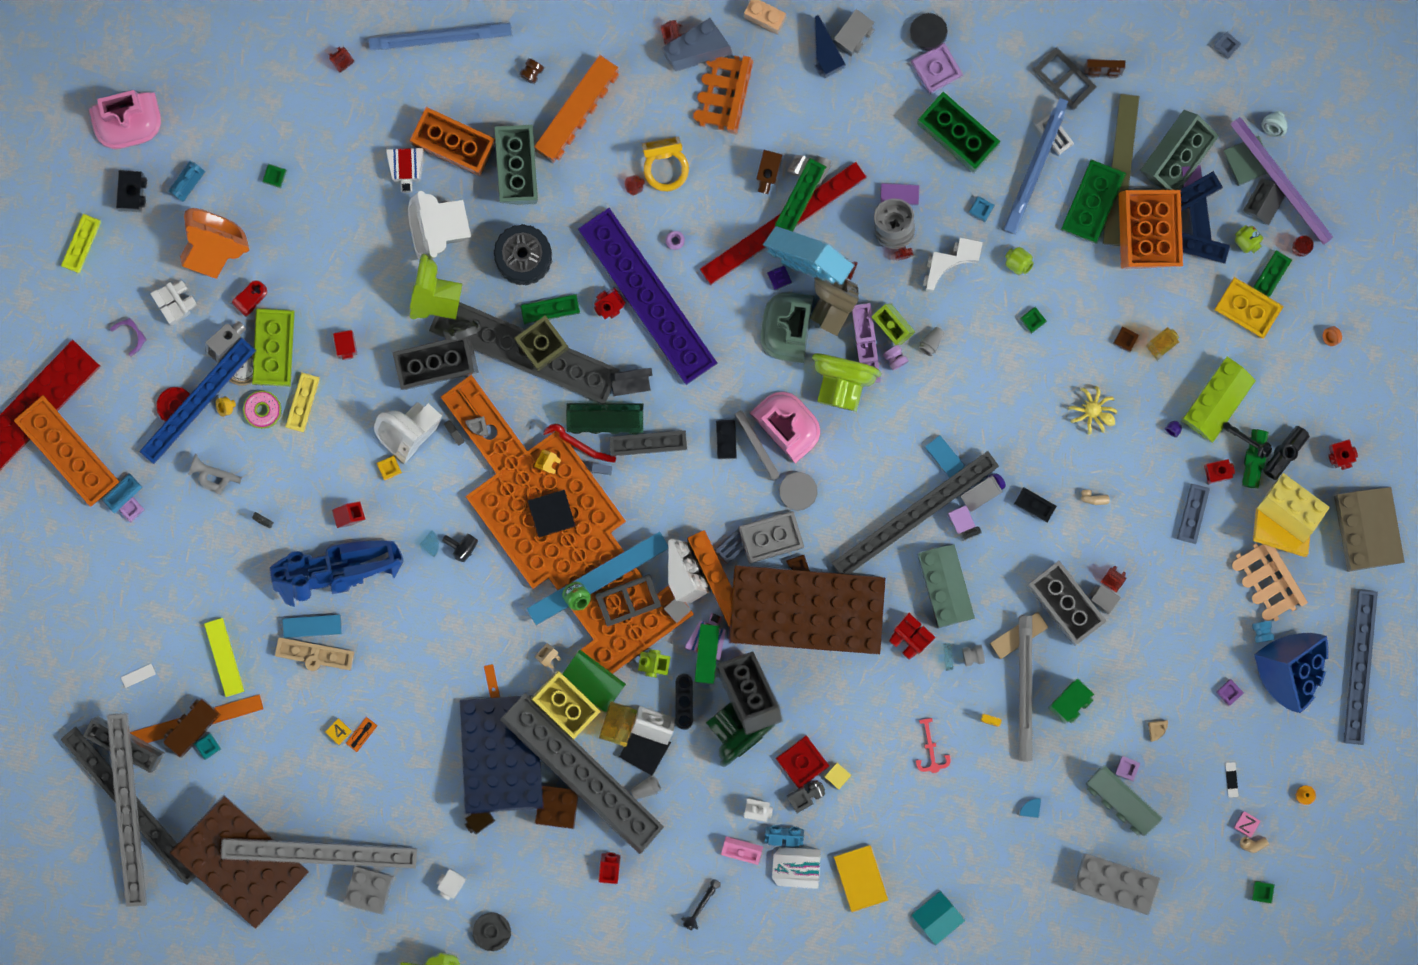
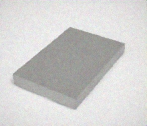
(771, 537)

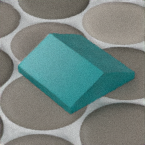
(938, 917)

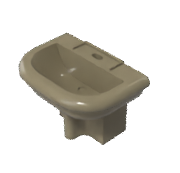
(834, 304)

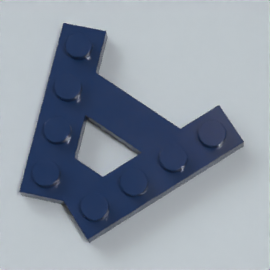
(1201, 243)

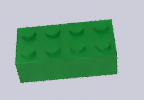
(958, 132)

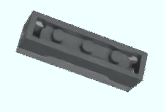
(143, 754)

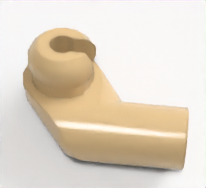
(1094, 500)
(1253, 846)

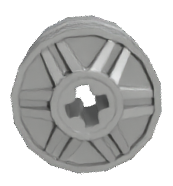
(894, 223)

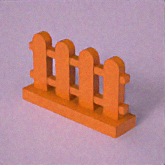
(726, 102)

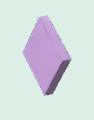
(937, 68)

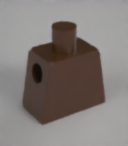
(771, 161)

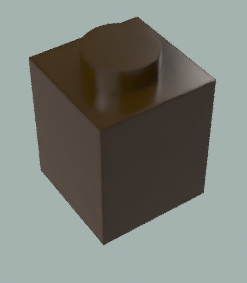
(478, 822)

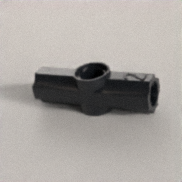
(1279, 461)

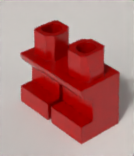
(917, 642)

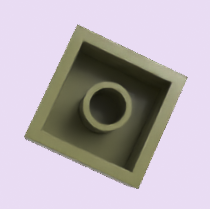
(541, 343)

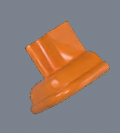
(211, 242)

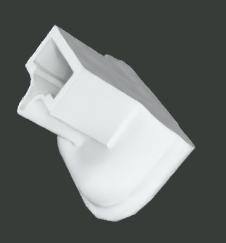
(436, 224)
(406, 432)

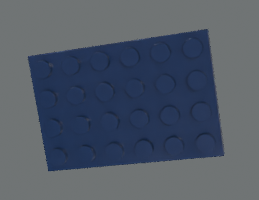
(497, 765)

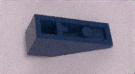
(827, 55)

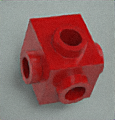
(613, 299)
(1344, 447)

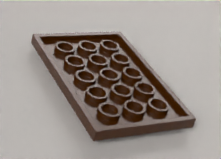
(245, 885)

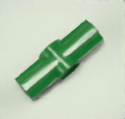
(1252, 462)

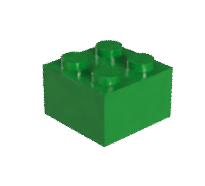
(1071, 701)

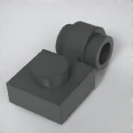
(801, 799)

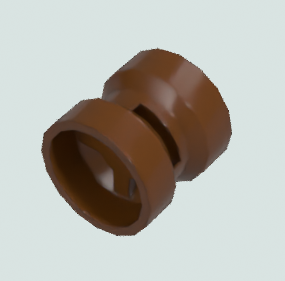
(531, 71)

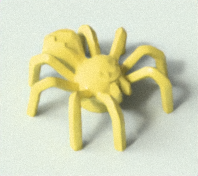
(1094, 410)

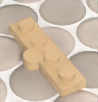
(314, 654)

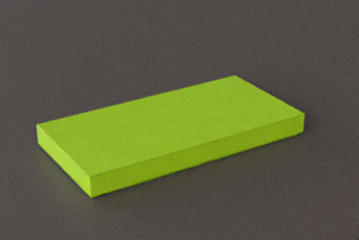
(273, 347)

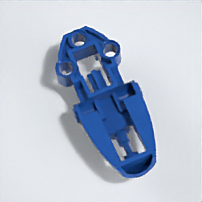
(337, 569)

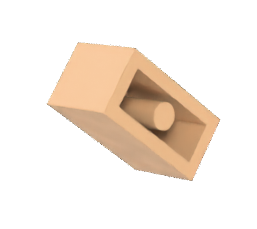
(765, 15)

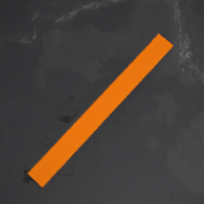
(227, 712)

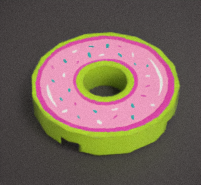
(262, 398)

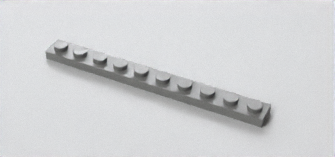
(126, 809)
(318, 853)

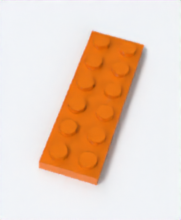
(66, 451)

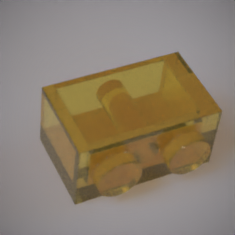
(1163, 343)
(618, 724)

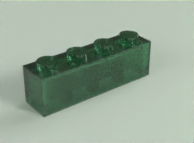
(605, 418)

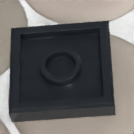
(551, 513)
(644, 753)

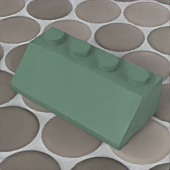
(1181, 147)
(516, 164)
(946, 586)
(1123, 801)

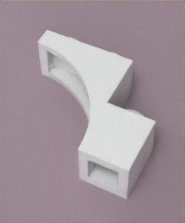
(966, 252)

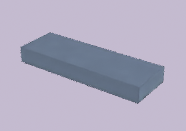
(1193, 513)

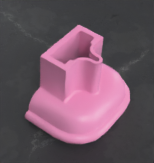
(127, 125)
(788, 424)

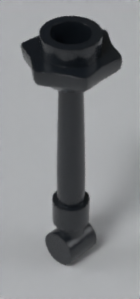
(1264, 449)
(690, 922)

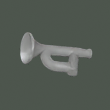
(198, 466)

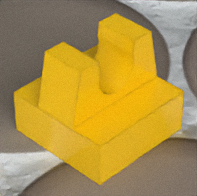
(546, 460)

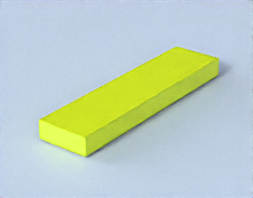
(224, 657)

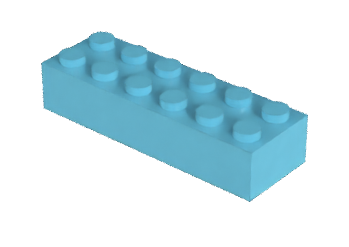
(808, 255)

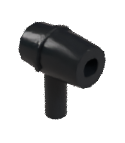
(462, 549)

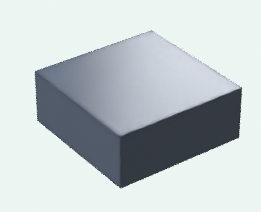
(1227, 45)
(602, 469)

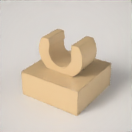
(546, 655)

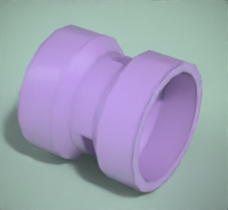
(894, 353)

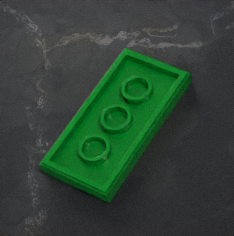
(1093, 201)

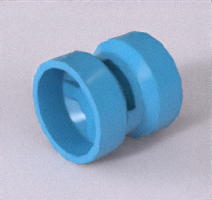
(1263, 631)

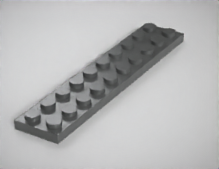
(496, 339)
(582, 773)

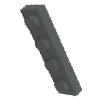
(648, 443)

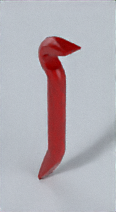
(579, 445)

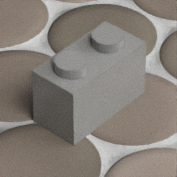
(854, 32)

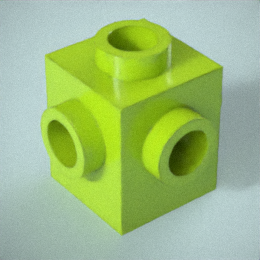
(654, 663)

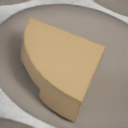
(1157, 729)

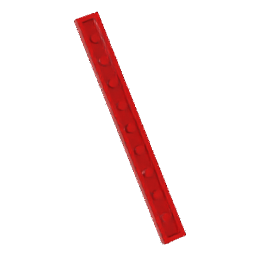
(754, 242)

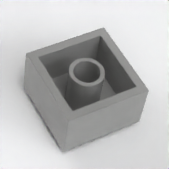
(368, 890)

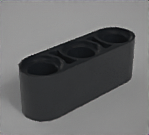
(681, 692)

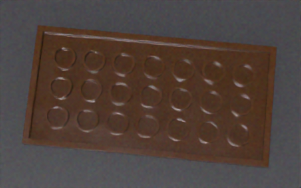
(807, 610)

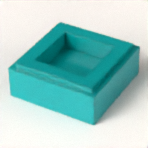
(207, 746)

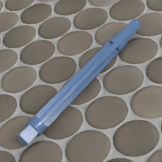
(440, 36)
(1035, 167)

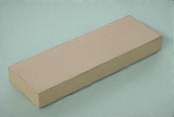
(1010, 640)

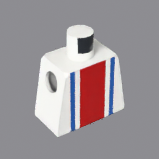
(406, 166)

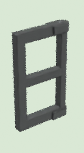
(1074, 69)
(623, 588)

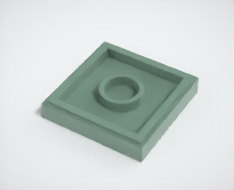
(1244, 163)

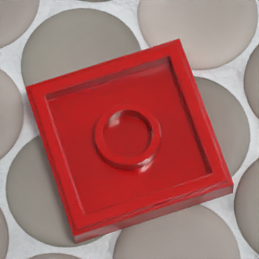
(802, 762)

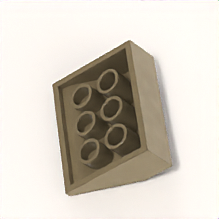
(1369, 529)

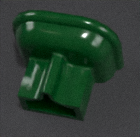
(732, 735)

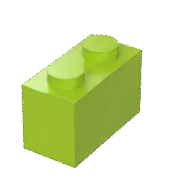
(893, 324)

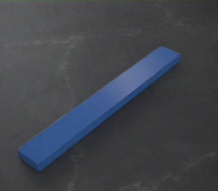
(197, 400)

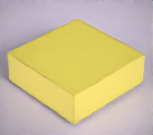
(838, 776)

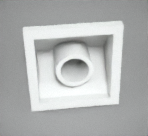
(653, 725)

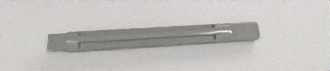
(1025, 688)

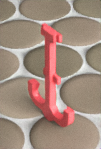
(934, 767)

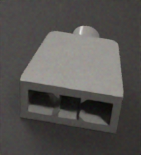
(219, 346)

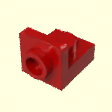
(609, 868)

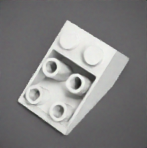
(684, 573)

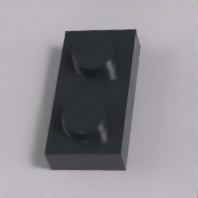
(726, 439)
(1035, 505)

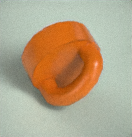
(1332, 336)

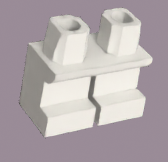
(171, 303)

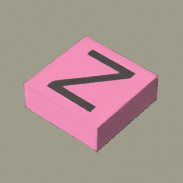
(1247, 824)

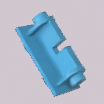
(186, 181)
(793, 835)

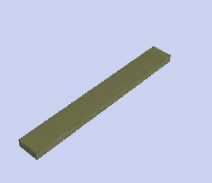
(1122, 159)

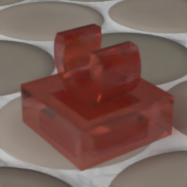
(670, 31)
(341, 59)
(1114, 579)

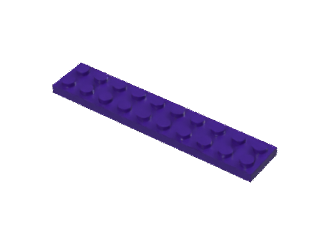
(647, 296)

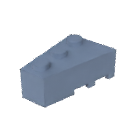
(697, 46)

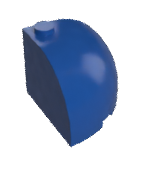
(1293, 668)

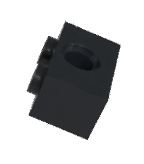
(127, 180)

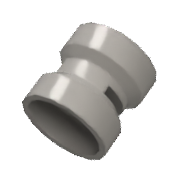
(973, 655)

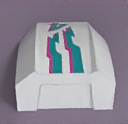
(796, 867)

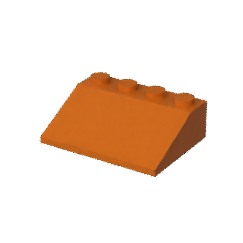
(1150, 229)

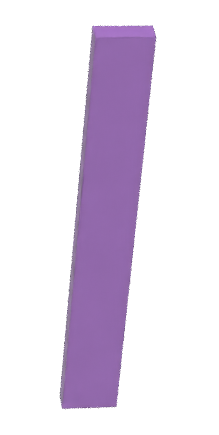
(1281, 180)

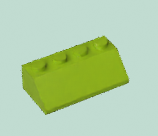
(1219, 399)

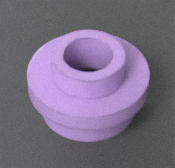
(673, 234)

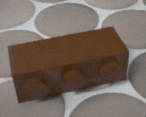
(191, 727)

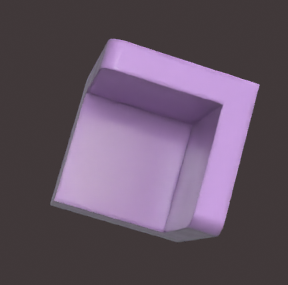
(961, 519)

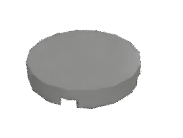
(798, 491)

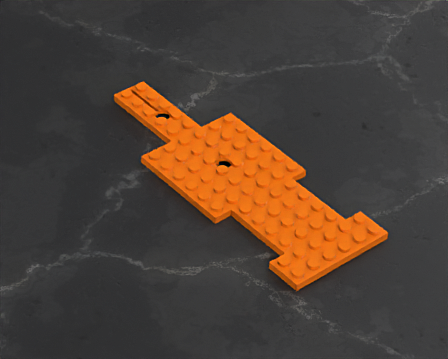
(568, 553)

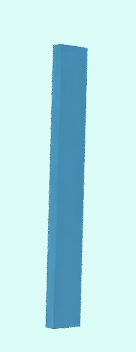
(601, 576)

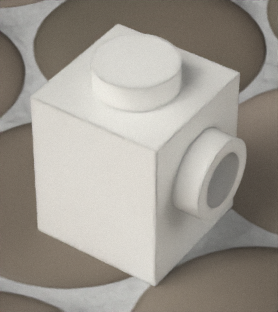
(450, 884)

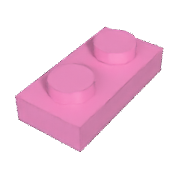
(742, 850)

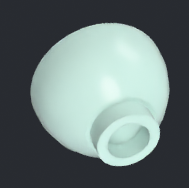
(1275, 124)

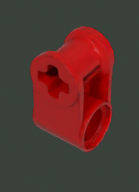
(247, 299)

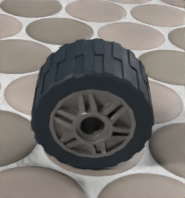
(523, 239)

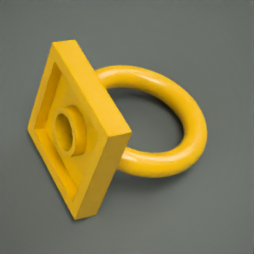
(661, 150)

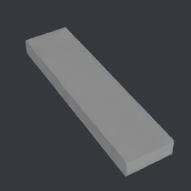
(757, 445)

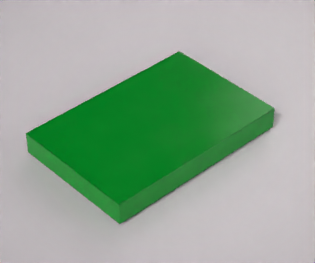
(593, 680)

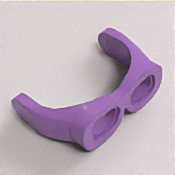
(141, 338)

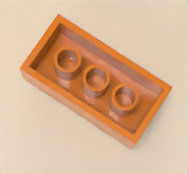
(453, 141)

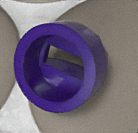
(1173, 428)

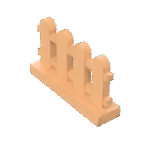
(1277, 586)

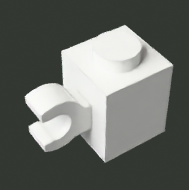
(758, 810)

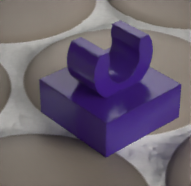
(779, 277)

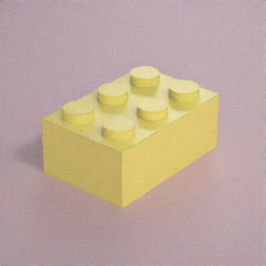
(1293, 507)
(565, 704)

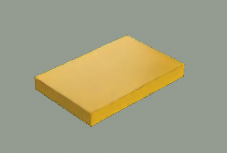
(1248, 307)
(1272, 534)
(861, 878)

